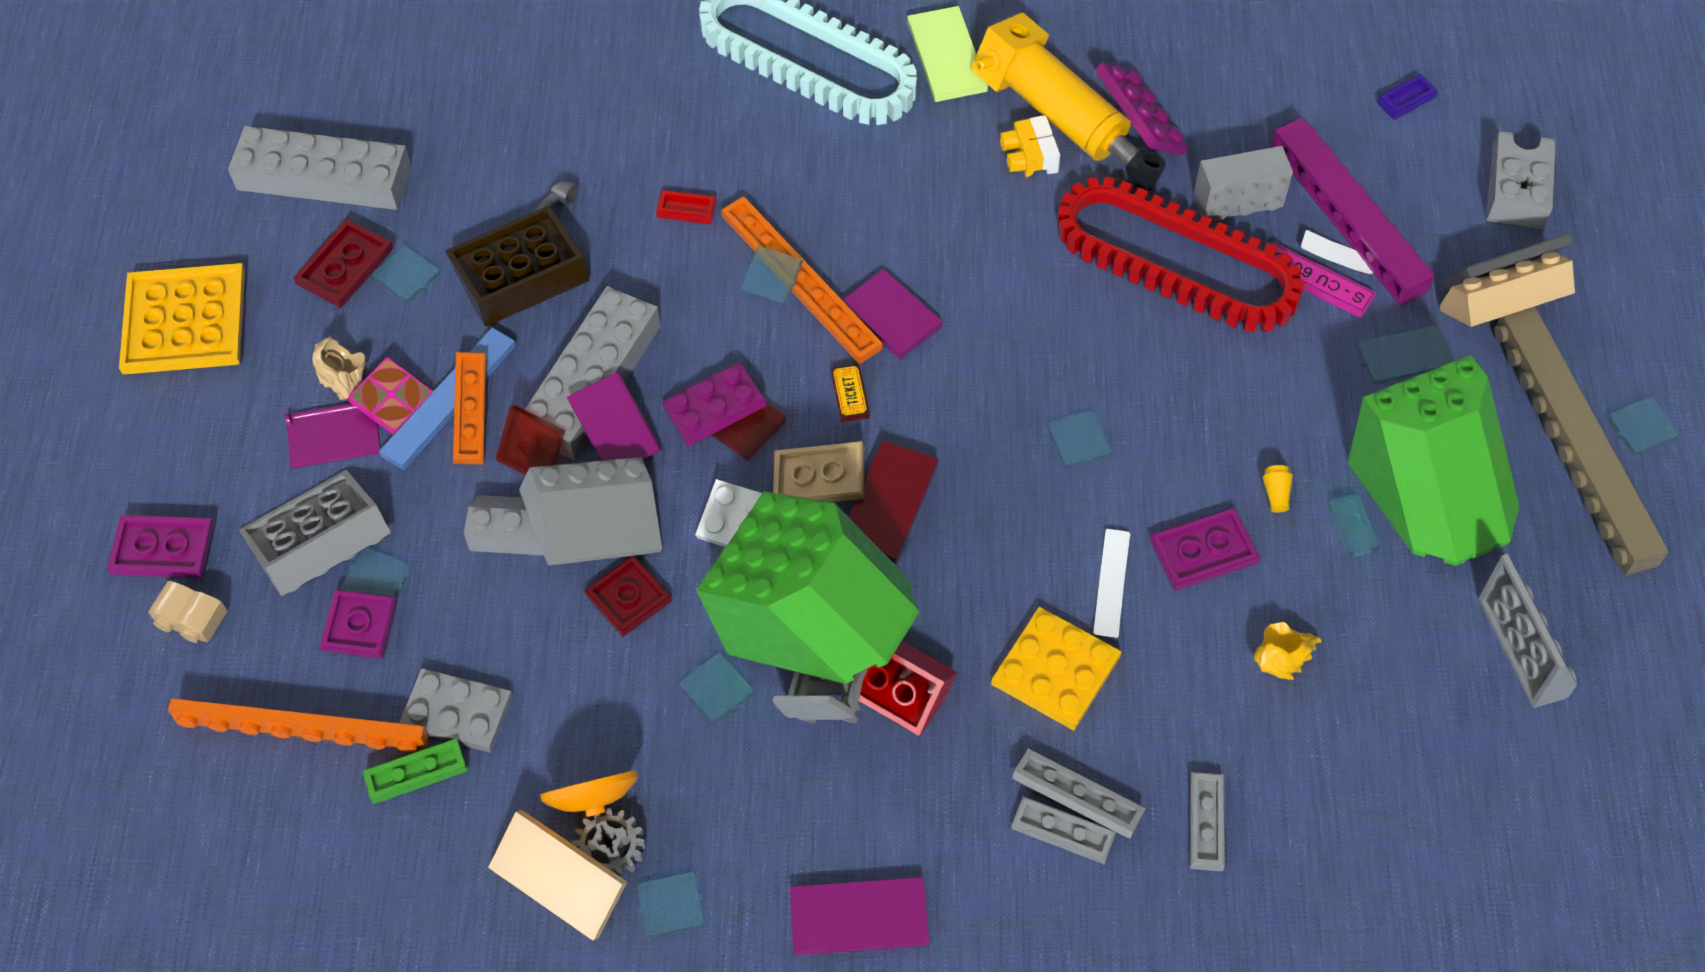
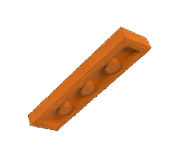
(469, 408)

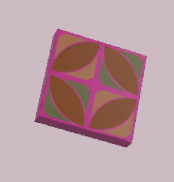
(389, 395)

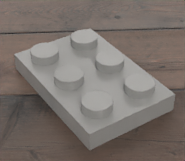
(457, 709)

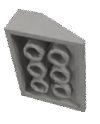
(592, 510)
(315, 532)
(1526, 636)

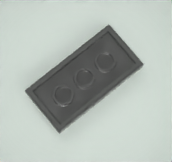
(1508, 260)

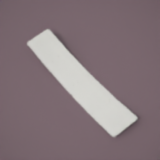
(1334, 252)
(1111, 583)

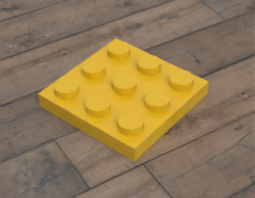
(1056, 668)

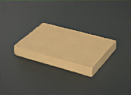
(821, 472)

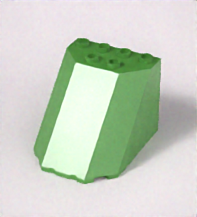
(1438, 462)

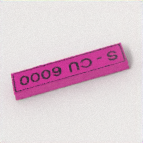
(1331, 285)

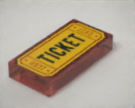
(850, 393)

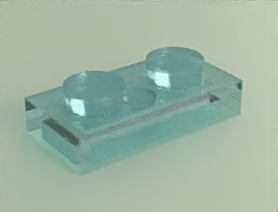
(1353, 525)

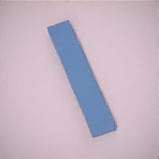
(439, 406)

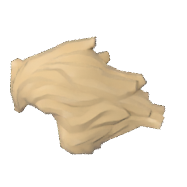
(338, 367)

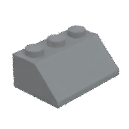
(500, 526)

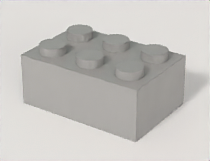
(1242, 183)

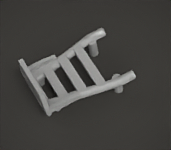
(813, 701)

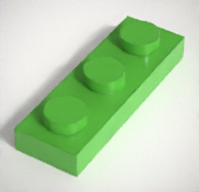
(414, 771)

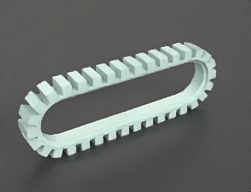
(801, 77)

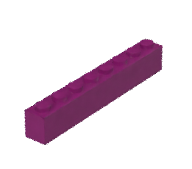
(1354, 212)

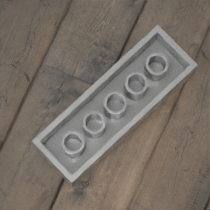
(320, 167)
(605, 343)

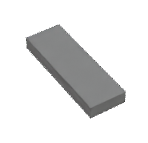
(1207, 821)
(1063, 830)

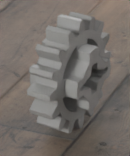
(622, 839)

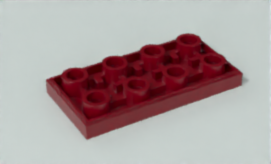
(893, 496)

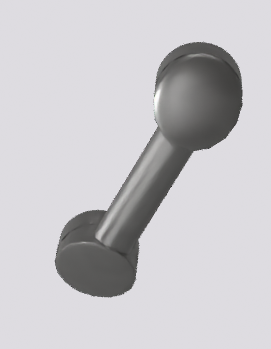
(563, 191)

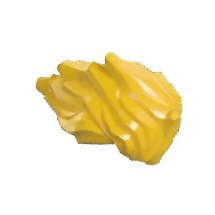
(1284, 650)

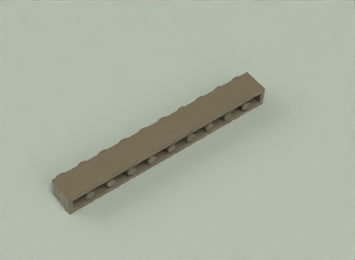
(1581, 442)

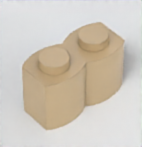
(187, 612)

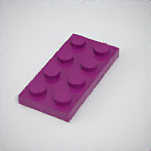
(1142, 109)

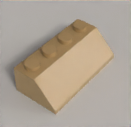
(1510, 290)

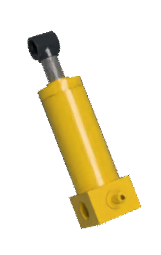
(1017, 58)

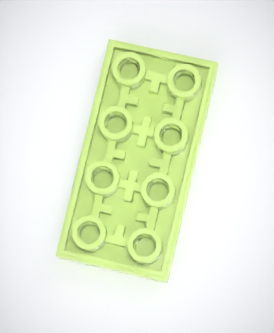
(946, 53)

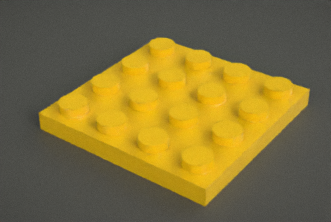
(182, 319)

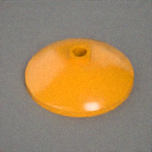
(591, 795)

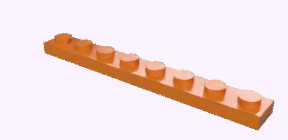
(810, 287)
(308, 726)

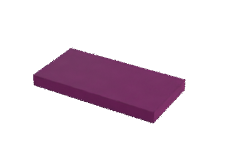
(859, 916)

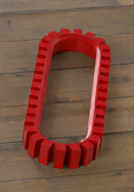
(1171, 282)

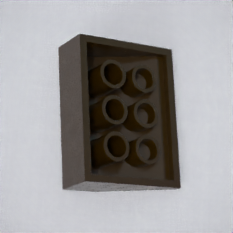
(518, 265)

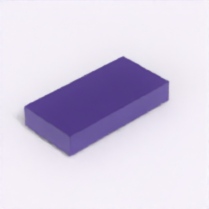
(1407, 96)

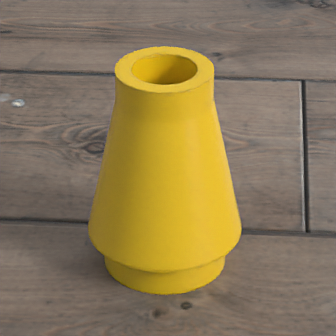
(1278, 487)

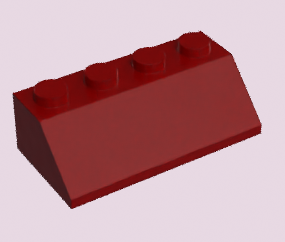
(907, 688)

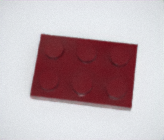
(343, 263)

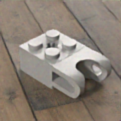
(1521, 182)

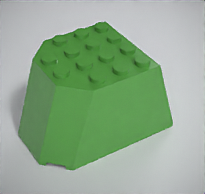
(807, 591)

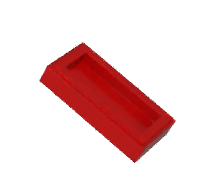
(686, 207)

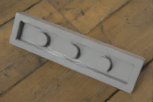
(1078, 793)

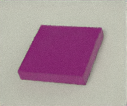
(358, 624)

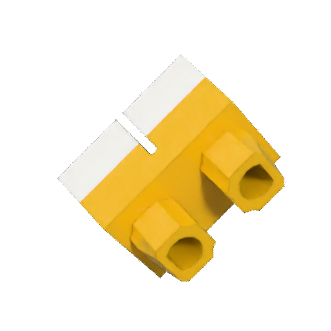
(1034, 146)

